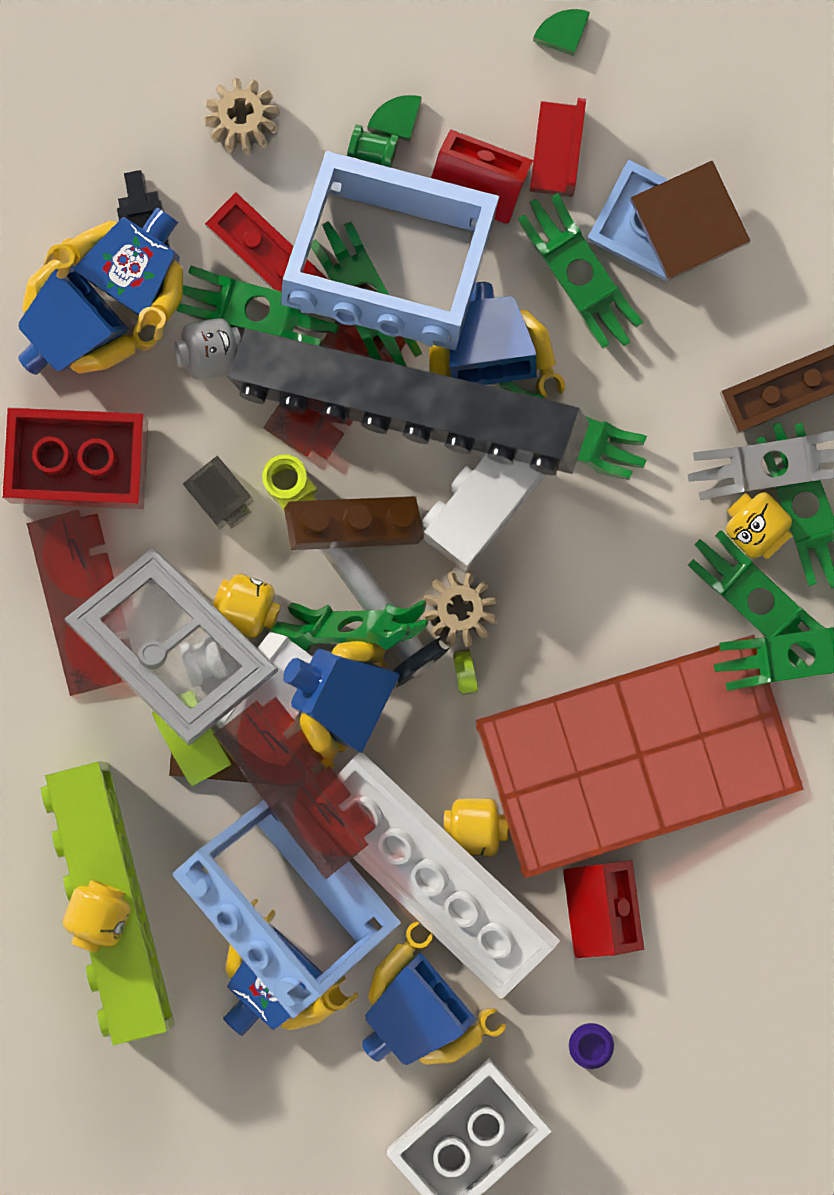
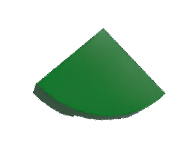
(562, 30)
(396, 117)

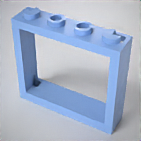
(404, 194)
(251, 936)

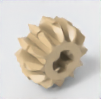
(227, 108)
(451, 621)

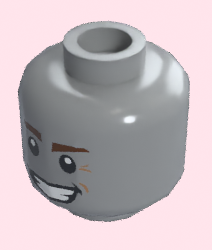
(207, 348)

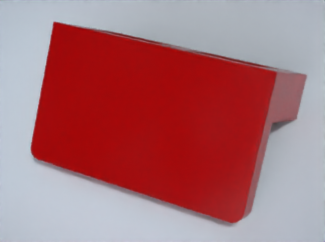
(557, 148)
(483, 168)
(603, 909)

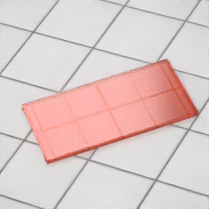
(635, 758)

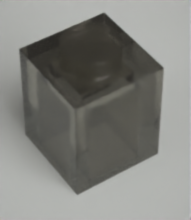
(220, 494)

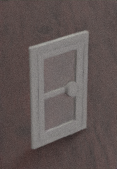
(171, 646)

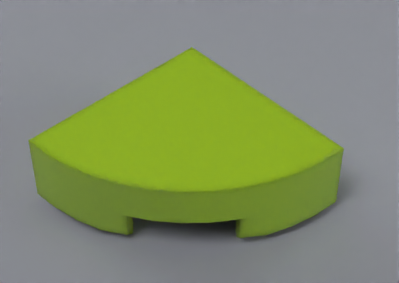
(465, 672)

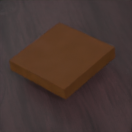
(690, 220)

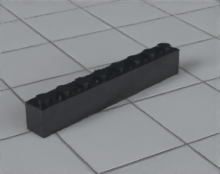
(410, 402)

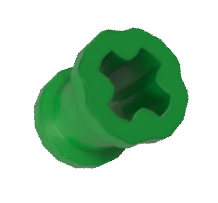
(372, 147)

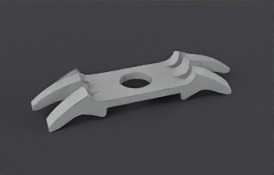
(747, 465)

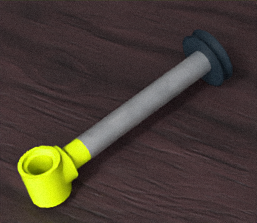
(352, 571)

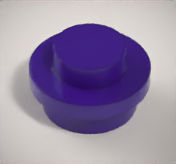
(591, 1045)

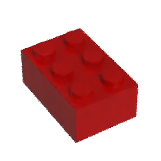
(75, 458)

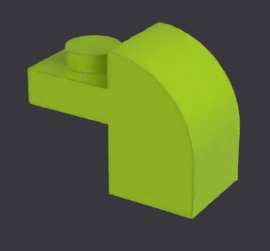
(200, 758)

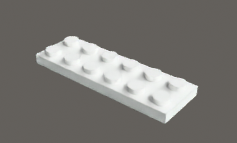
(444, 883)

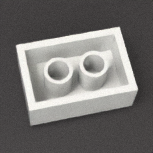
(478, 509)
(469, 1136)

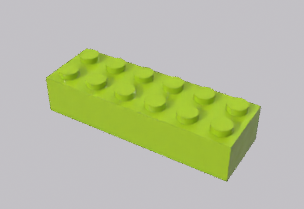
(98, 849)

